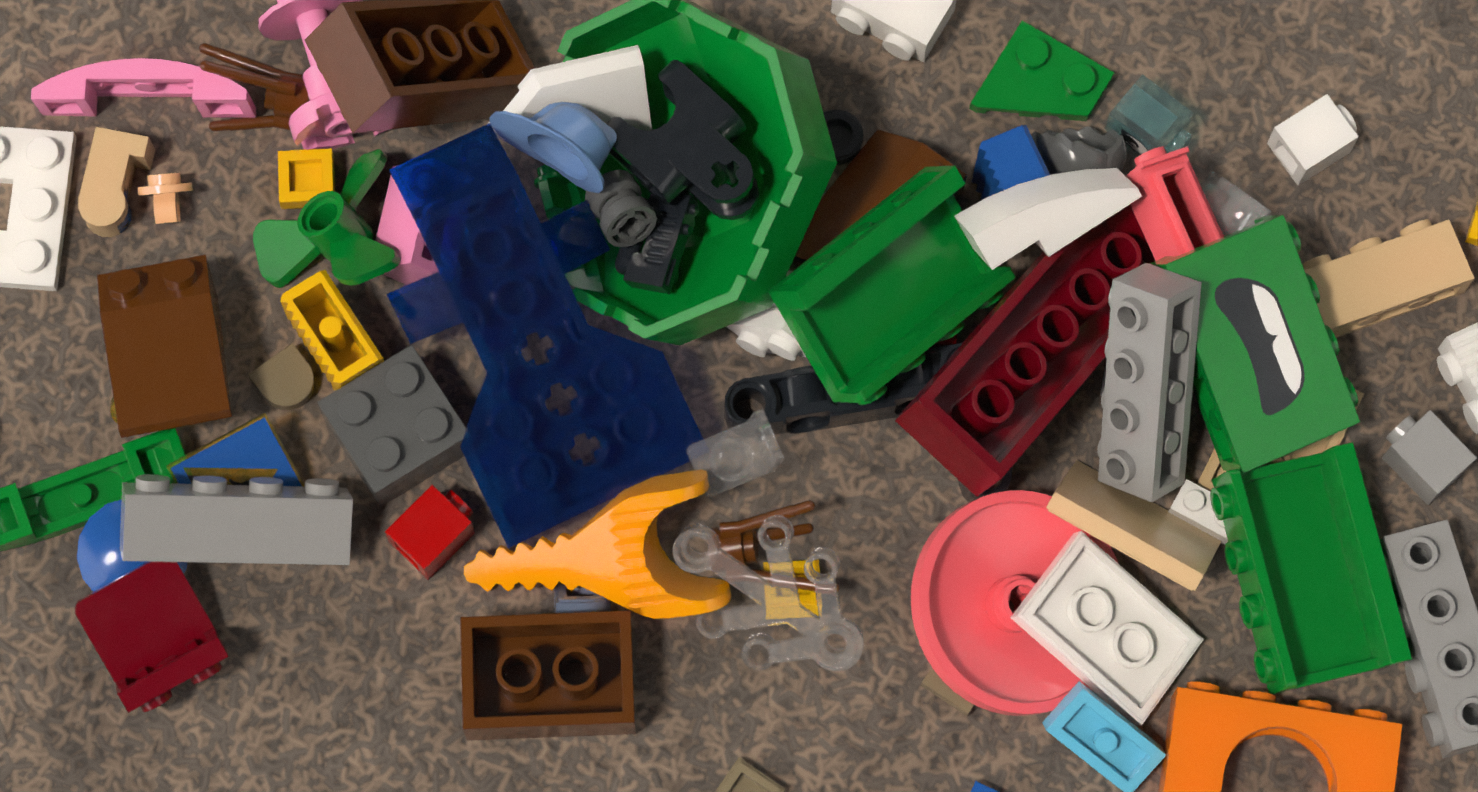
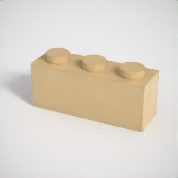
(1390, 276)

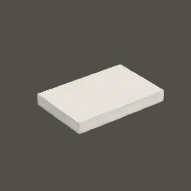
(1107, 628)

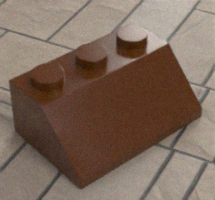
(870, 177)

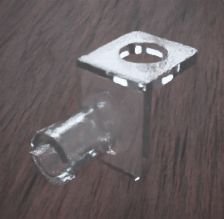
(737, 454)

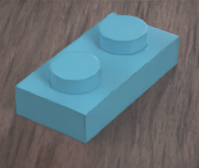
(1104, 738)

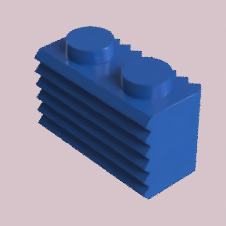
(1007, 161)

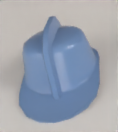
(563, 138)

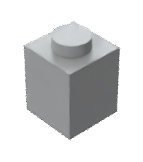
(1427, 455)

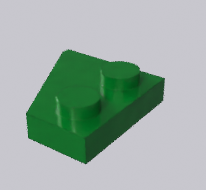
(1042, 79)

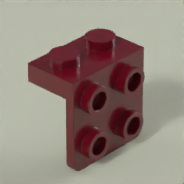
(151, 633)

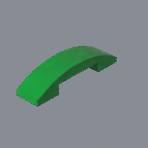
(73, 496)

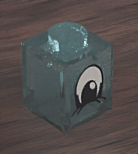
(1150, 119)

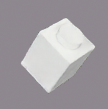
(1313, 139)

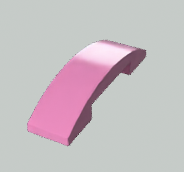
(78, 89)

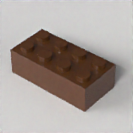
(419, 61)

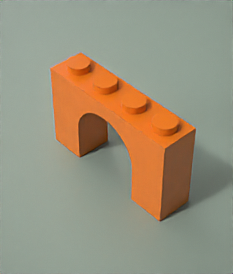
(1206, 726)

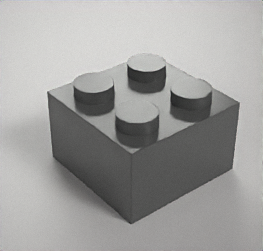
(394, 425)

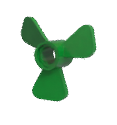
(328, 227)

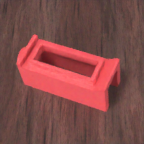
(1156, 209)

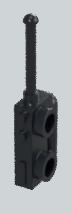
(659, 262)

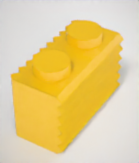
(330, 329)

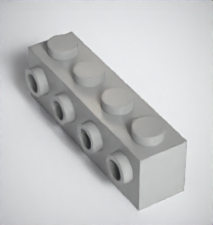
(1148, 381)
(235, 521)
(1440, 632)

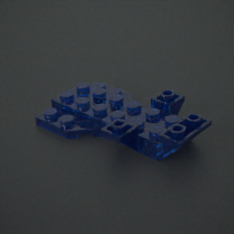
(506, 280)

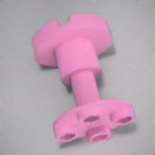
(319, 121)

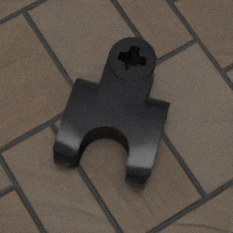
(691, 149)

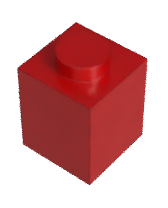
(431, 530)

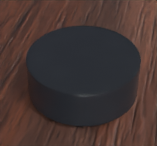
(845, 134)

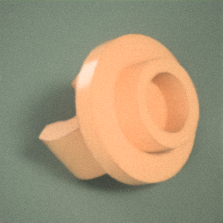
(165, 193)

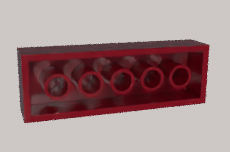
(1025, 356)

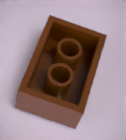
(547, 675)

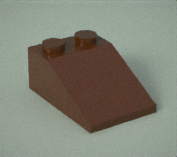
(164, 345)

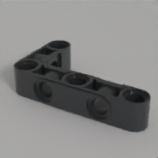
(800, 404)

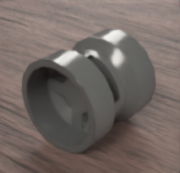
(626, 215)

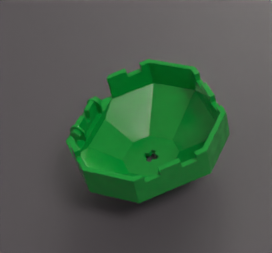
(787, 141)

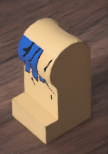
(110, 177)

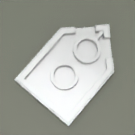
(604, 83)

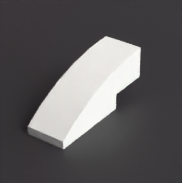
(1044, 212)

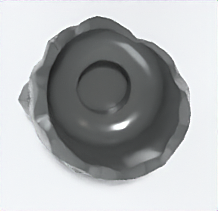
(1080, 149)

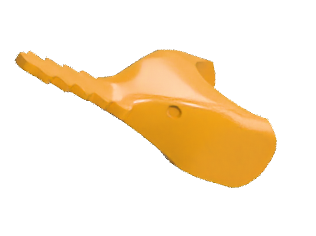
(614, 556)

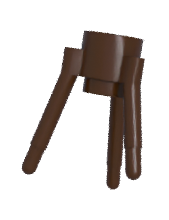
(283, 89)
(742, 541)

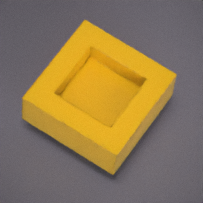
(304, 175)

